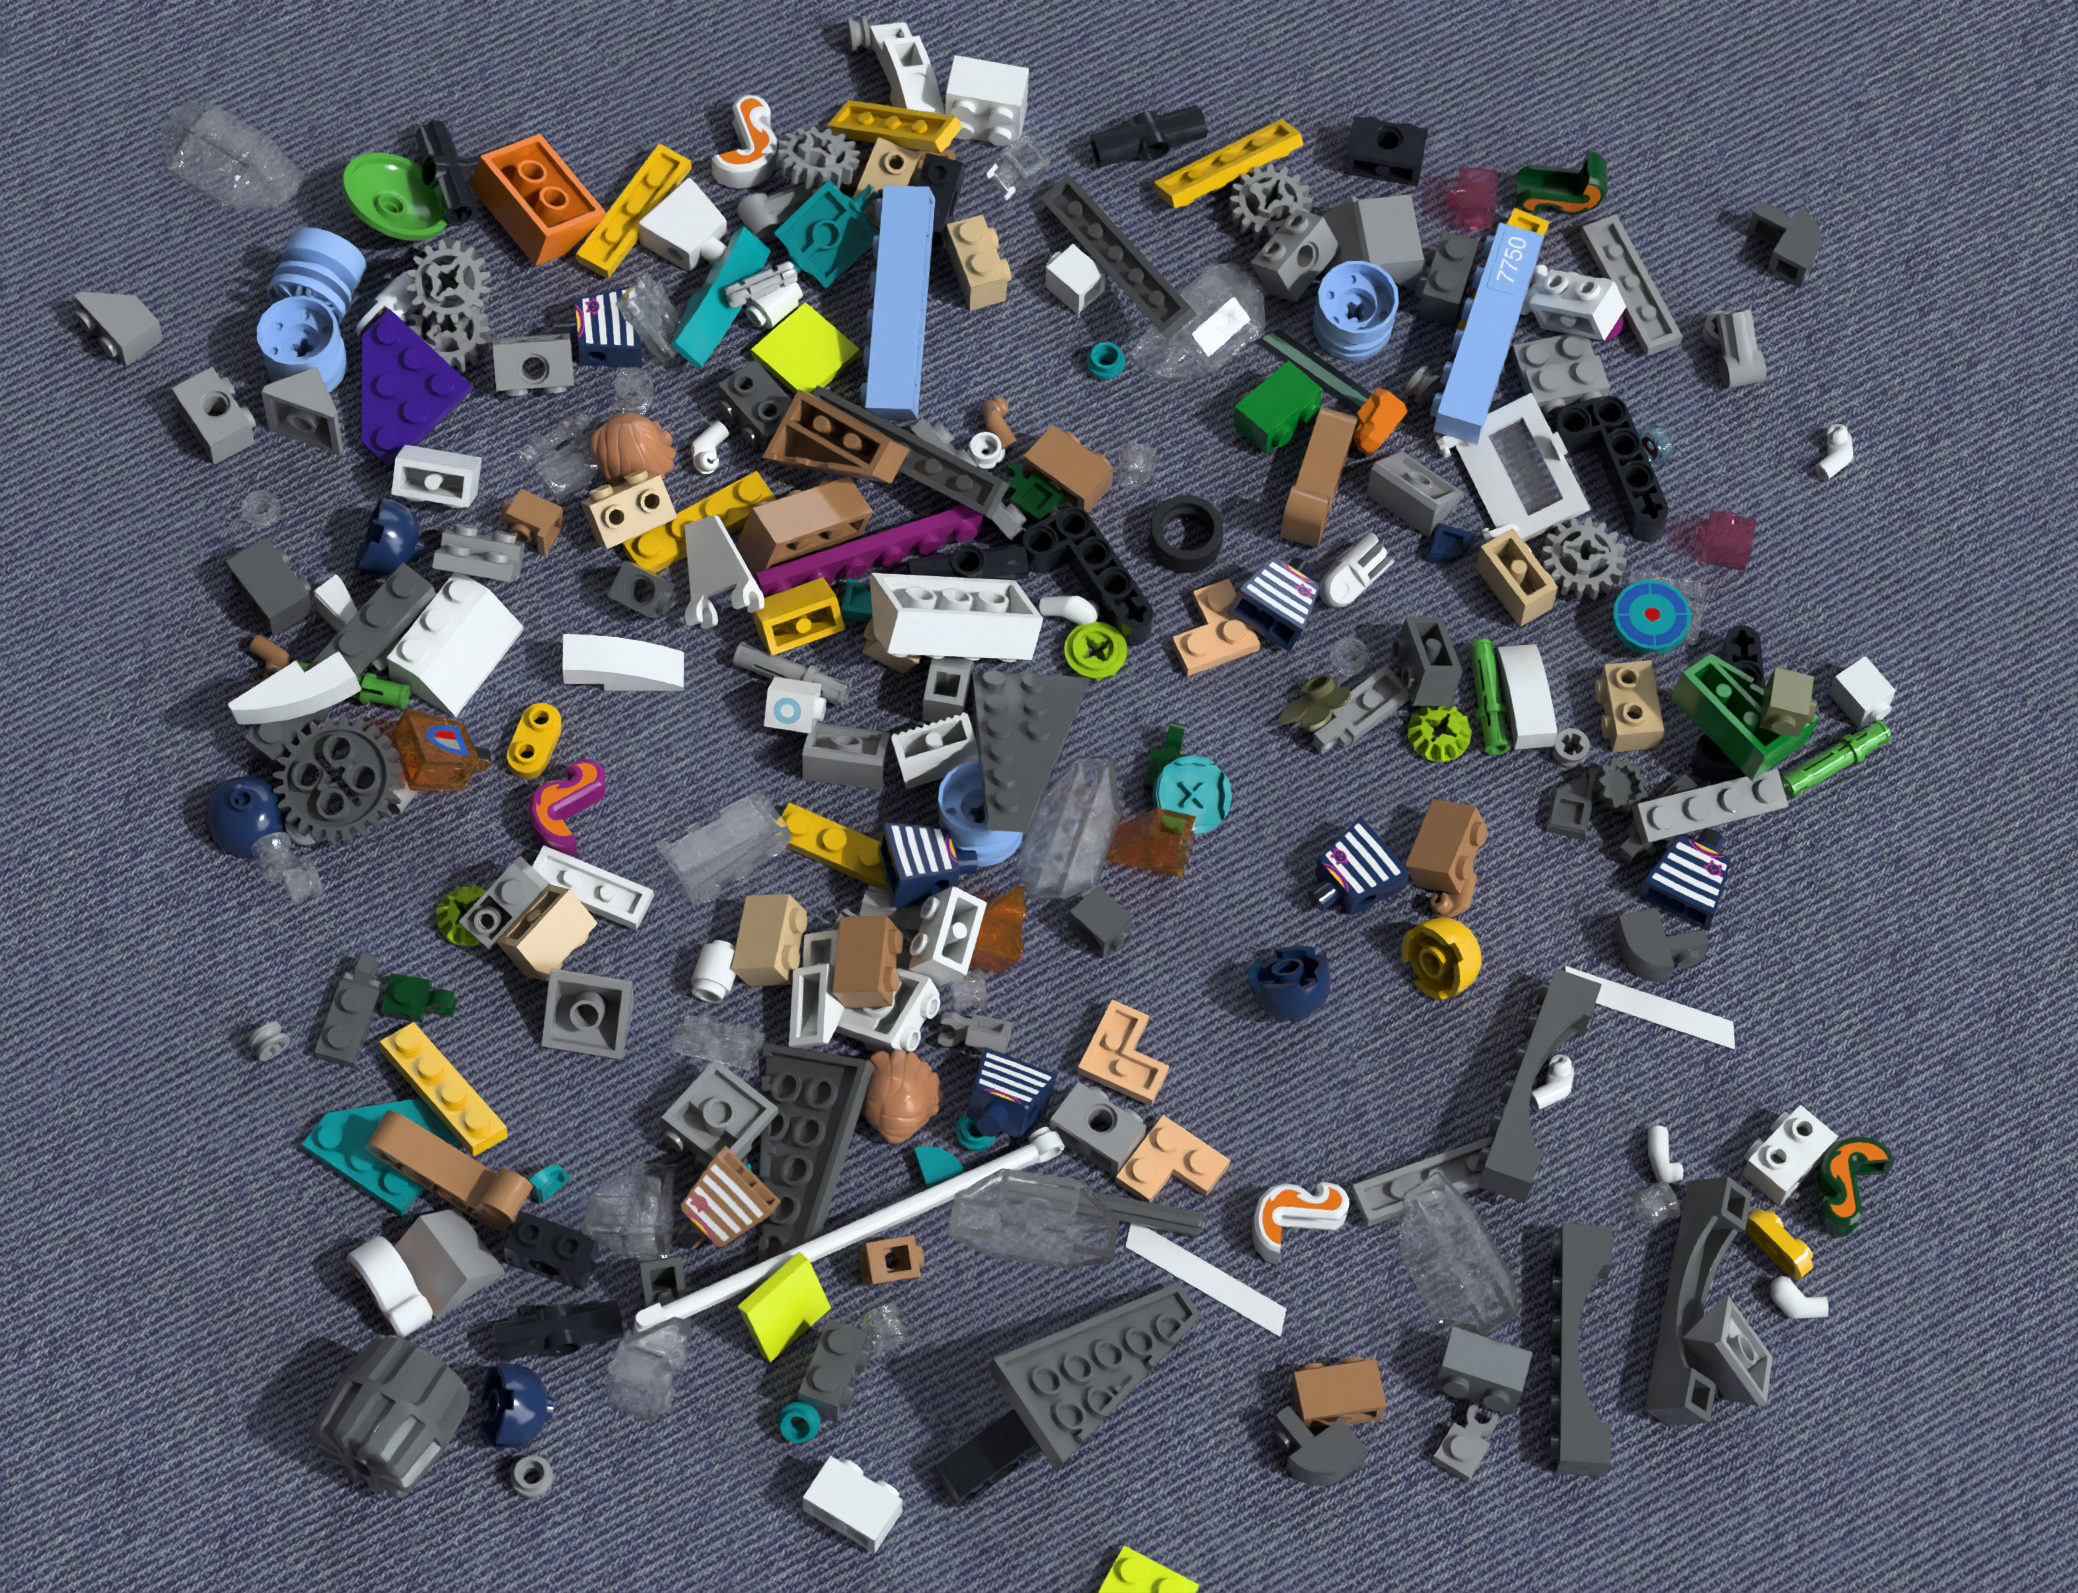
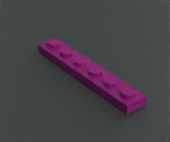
(873, 551)

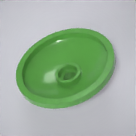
(391, 197)

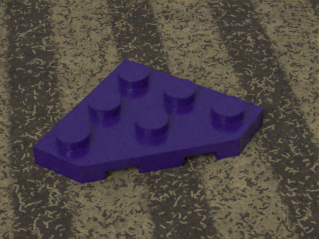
(403, 388)

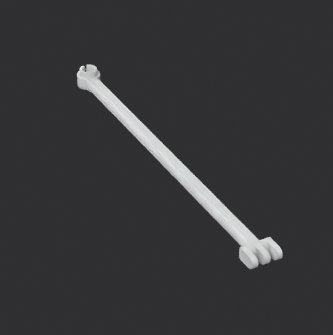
(1043, 1147)

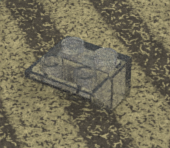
(645, 1369)

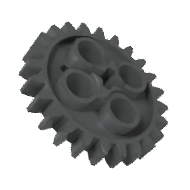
(311, 803)

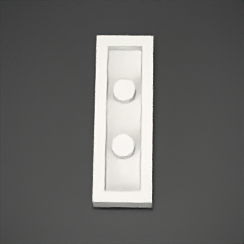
(596, 888)

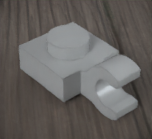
(977, 1032)

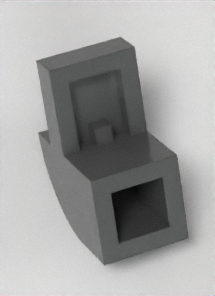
(1794, 238)
(1650, 952)
(1320, 1458)

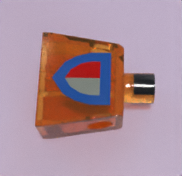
(436, 752)

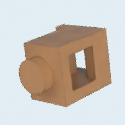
(533, 520)
(872, 1261)

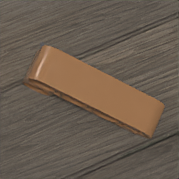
(1318, 478)
(448, 1172)

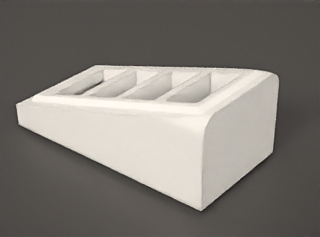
(335, 603)

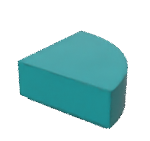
(856, 602)
(936, 1165)
(548, 1182)

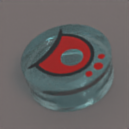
(1656, 443)

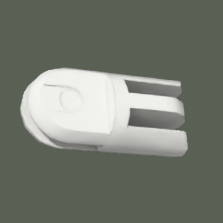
(394, 297)
(1354, 572)

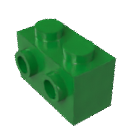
(1278, 408)

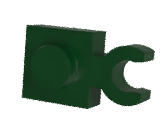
(1032, 496)

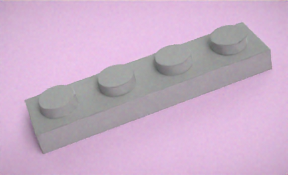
(1621, 263)
(1007, 518)
(1709, 806)
(1383, 1195)

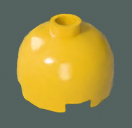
(1442, 956)

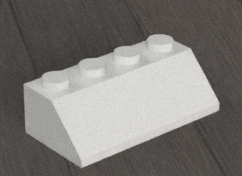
(953, 617)

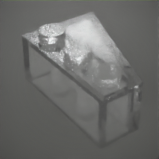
(725, 848)

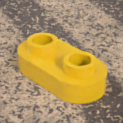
(534, 738)
(1769, 1234)

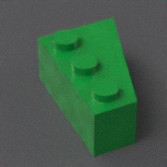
(1729, 713)

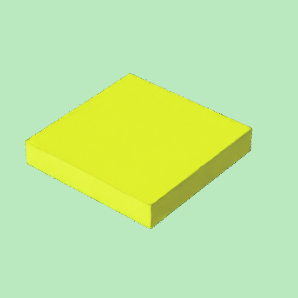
(805, 351)
(784, 1306)

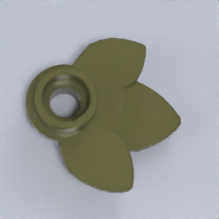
(1316, 706)

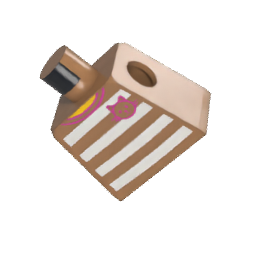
(725, 1202)

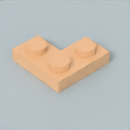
(1220, 638)
(1112, 1056)
(1167, 1152)

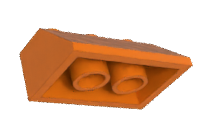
(536, 198)

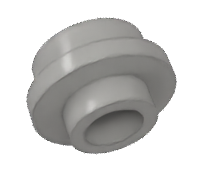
(531, 1464)

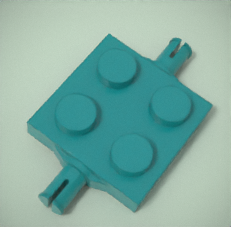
(829, 232)

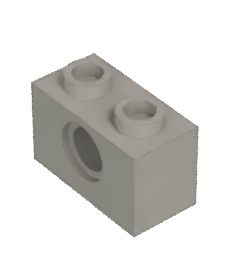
(1295, 255)
(551, 349)
(217, 435)
(1105, 1149)

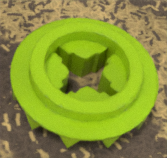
(1096, 635)
(1445, 747)
(449, 915)

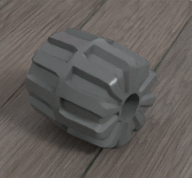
(390, 1415)

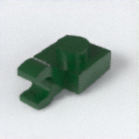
(1160, 758)
(412, 996)

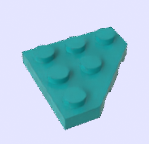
(341, 1143)

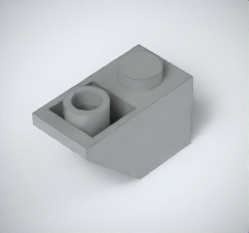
(120, 322)
(947, 688)
(504, 902)

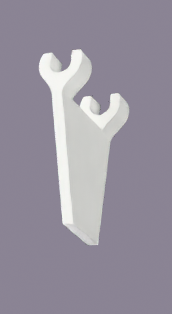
(715, 568)

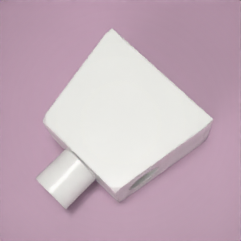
(685, 228)

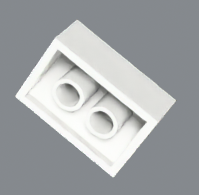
(454, 644)

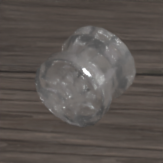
(634, 381)
(1136, 466)
(274, 854)
(302, 881)
(969, 991)
(1656, 1205)
(884, 1328)

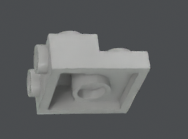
(1560, 372)
(479, 554)
(716, 1114)

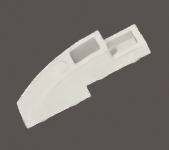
(906, 68)

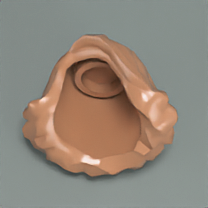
(631, 444)
(900, 1095)

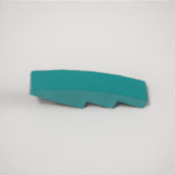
(708, 311)

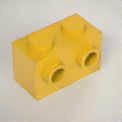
(798, 616)

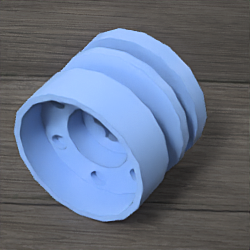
(318, 267)
(1355, 292)
(301, 336)
(962, 813)

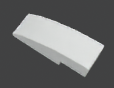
(621, 664)
(296, 693)
(1527, 697)
(813, 1005)

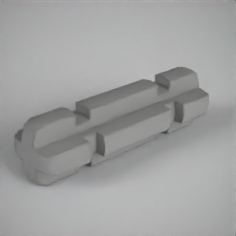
(760, 284)

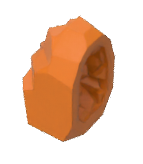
(1377, 420)

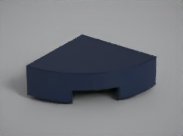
(1449, 544)

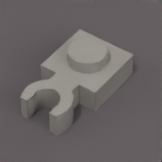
(1463, 1447)

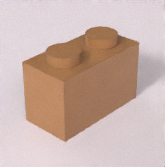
(1069, 467)
(1446, 846)
(867, 961)
(1337, 1392)

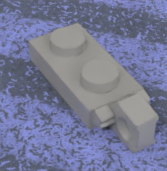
(1367, 707)

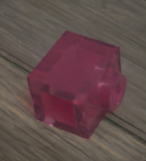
(1474, 198)
(1726, 540)

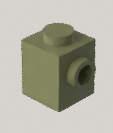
(1787, 702)

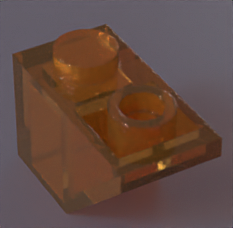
(1155, 841)
(1000, 932)

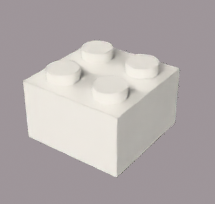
(987, 99)

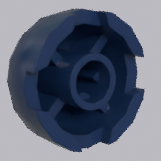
(389, 539)
(242, 814)
(1291, 983)
(515, 1406)

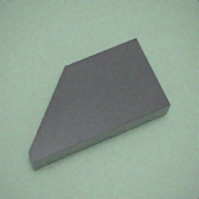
(1572, 807)

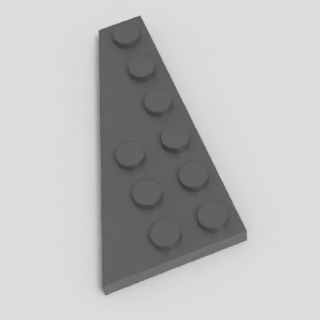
(1020, 738)
(807, 1139)
(1085, 1371)

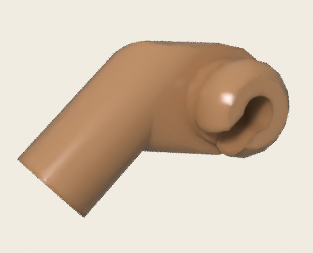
(992, 414)
(274, 656)
(1453, 904)

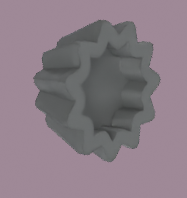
(1620, 785)

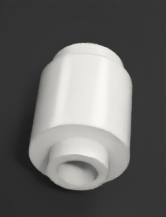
(774, 306)
(713, 972)

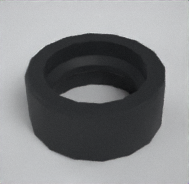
(1186, 507)

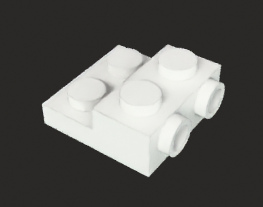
(896, 1024)

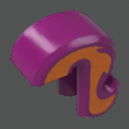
(562, 799)

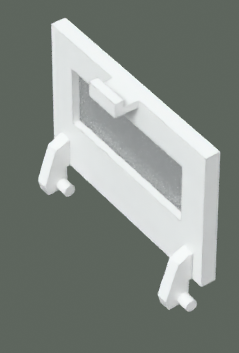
(1520, 471)

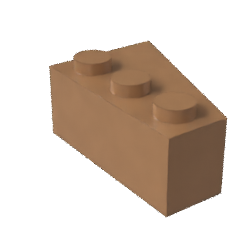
(832, 442)
(803, 524)

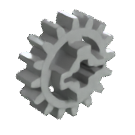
(817, 158)
(1259, 192)
(435, 272)
(451, 340)
(1600, 550)

